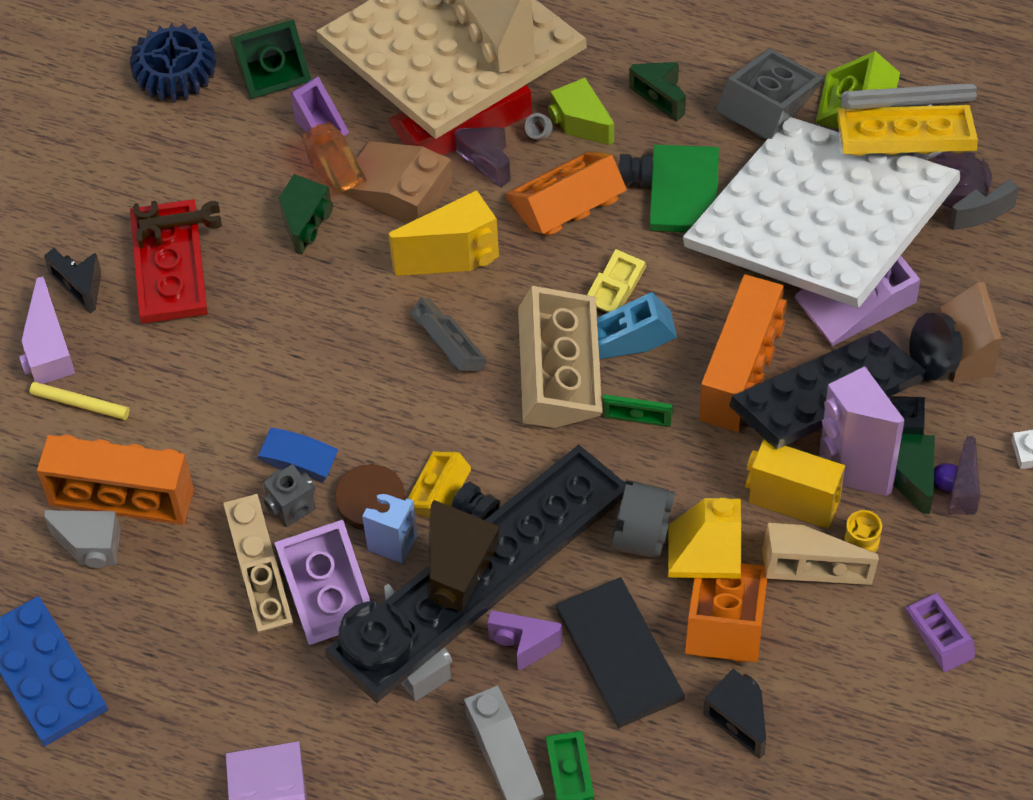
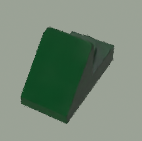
(658, 86)

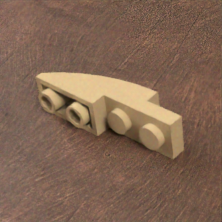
(258, 563)

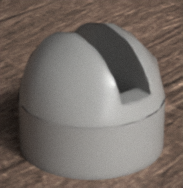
(534, 130)

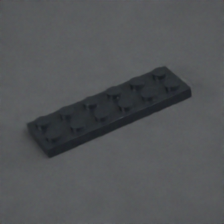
(794, 401)

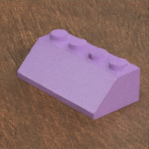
(862, 432)

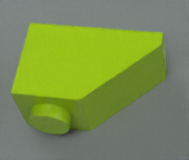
(581, 113)

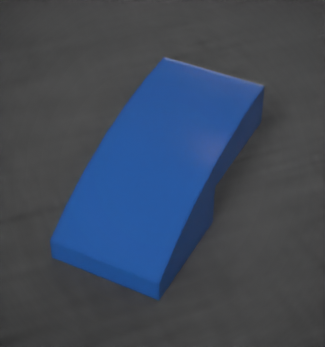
(307, 454)

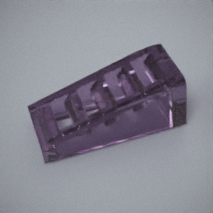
(966, 487)

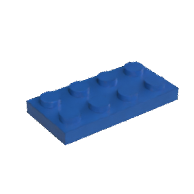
(45, 673)

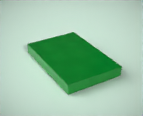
(682, 185)

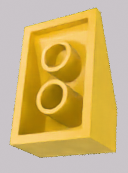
(447, 240)

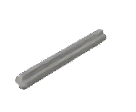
(908, 96)

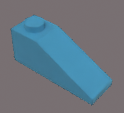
(635, 327)

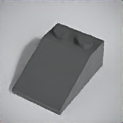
(767, 93)

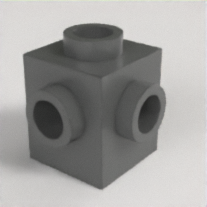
(289, 495)

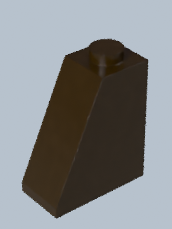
(457, 554)

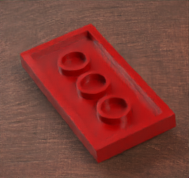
(170, 274)

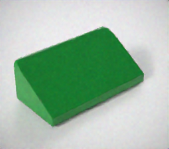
(637, 410)

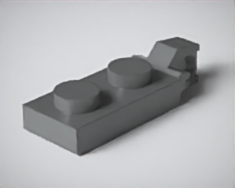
(449, 336)

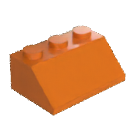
(567, 192)

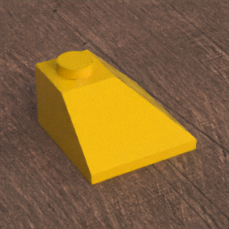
(706, 541)

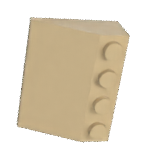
(500, 28)

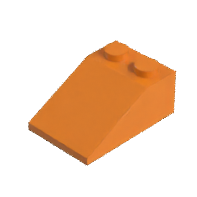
(727, 616)

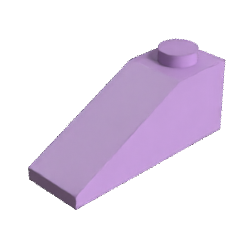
(43, 340)

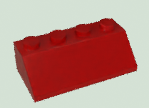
(501, 114)

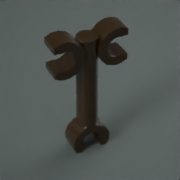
(152, 222)

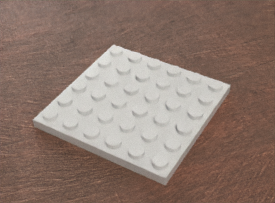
(820, 213)

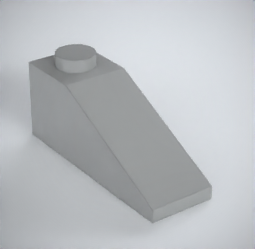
(502, 745)

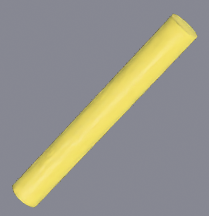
(79, 400)

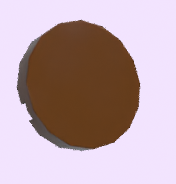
(360, 489)

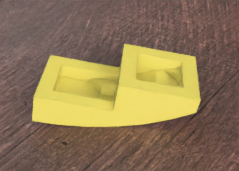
(617, 281)

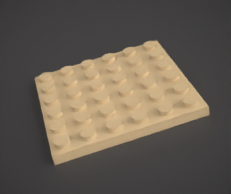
(430, 64)

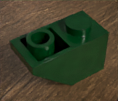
(303, 209)

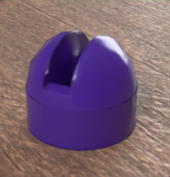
(945, 476)

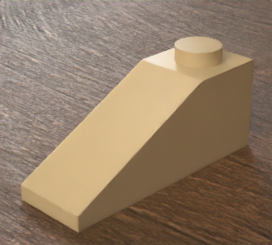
(810, 555)

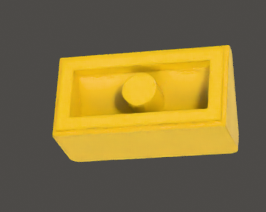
(439, 481)

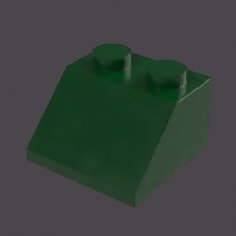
(270, 57)

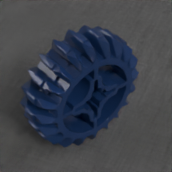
(173, 62)

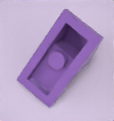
(534, 636)

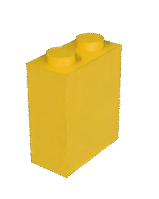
(795, 483)

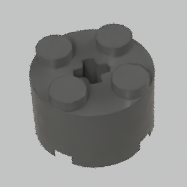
(642, 519)

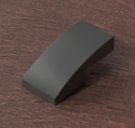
(978, 209)

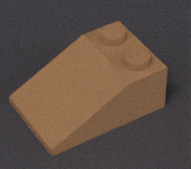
(402, 179)

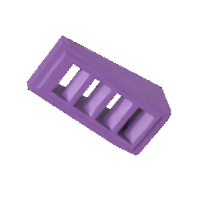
(951, 651)

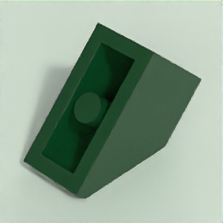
(916, 470)

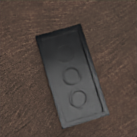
(620, 652)

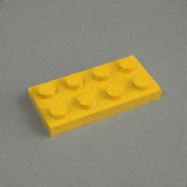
(907, 130)

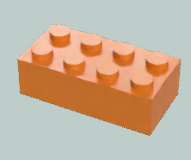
(742, 349)
(116, 478)

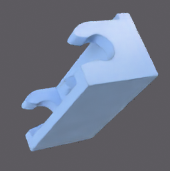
(391, 532)

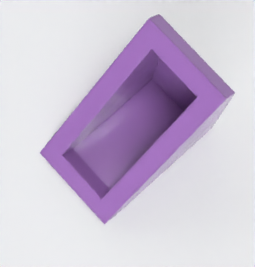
(314, 107)

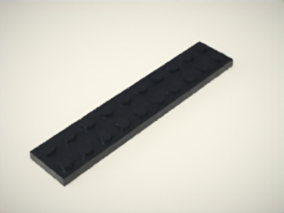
(531, 532)

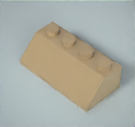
(559, 358)

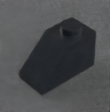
(739, 710)

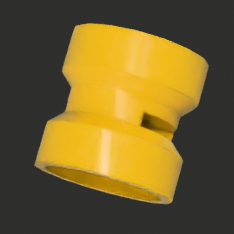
(867, 527)

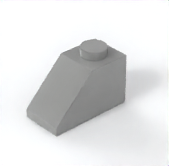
(86, 535)

